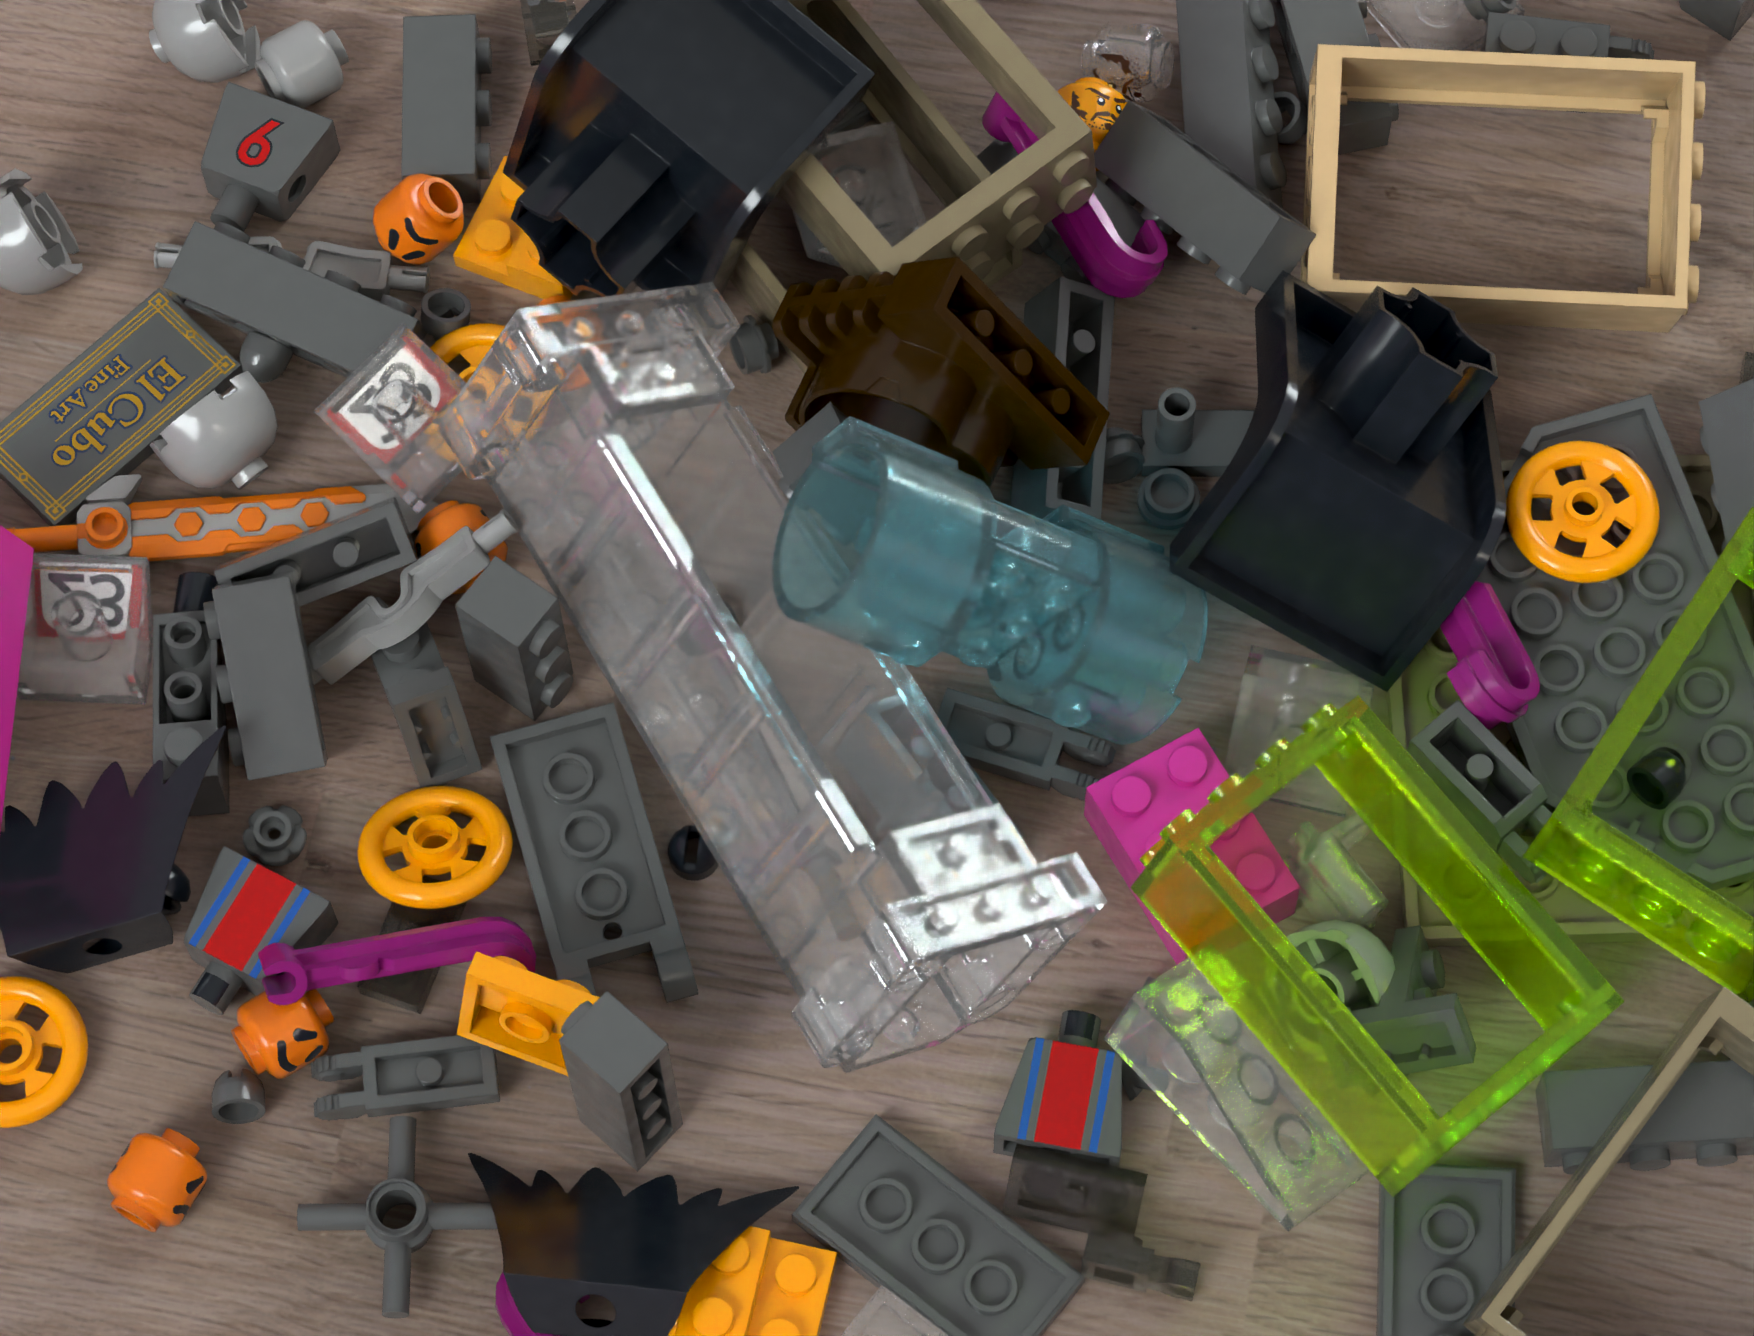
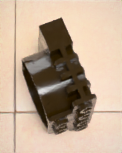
(938, 367)

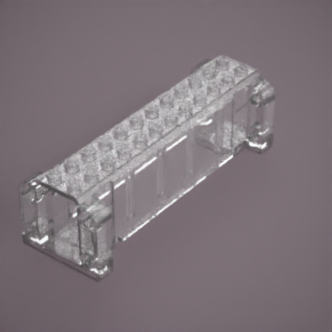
(794, 752)

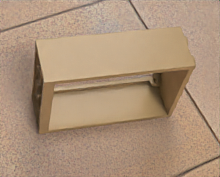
(1649, 87)

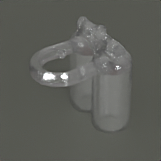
(1330, 877)

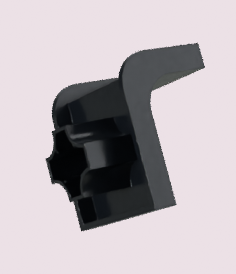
(670, 135)
(1359, 480)

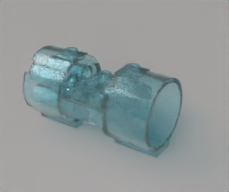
(925, 561)

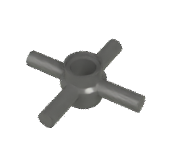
(401, 1242)

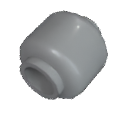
(301, 64)

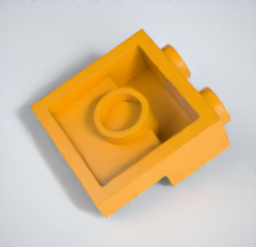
(500, 248)
(518, 1010)
(759, 1290)

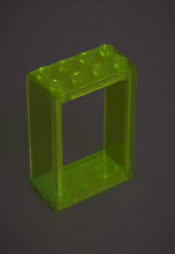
(1617, 869)
(1293, 1006)

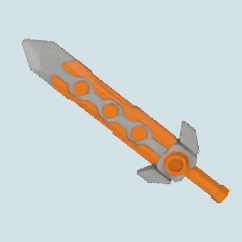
(201, 524)

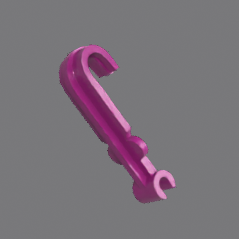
(1089, 230)
(1492, 666)
(389, 955)

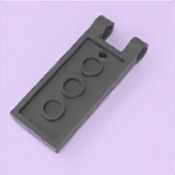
(590, 848)

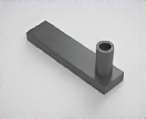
(1190, 438)

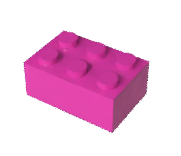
(1145, 796)

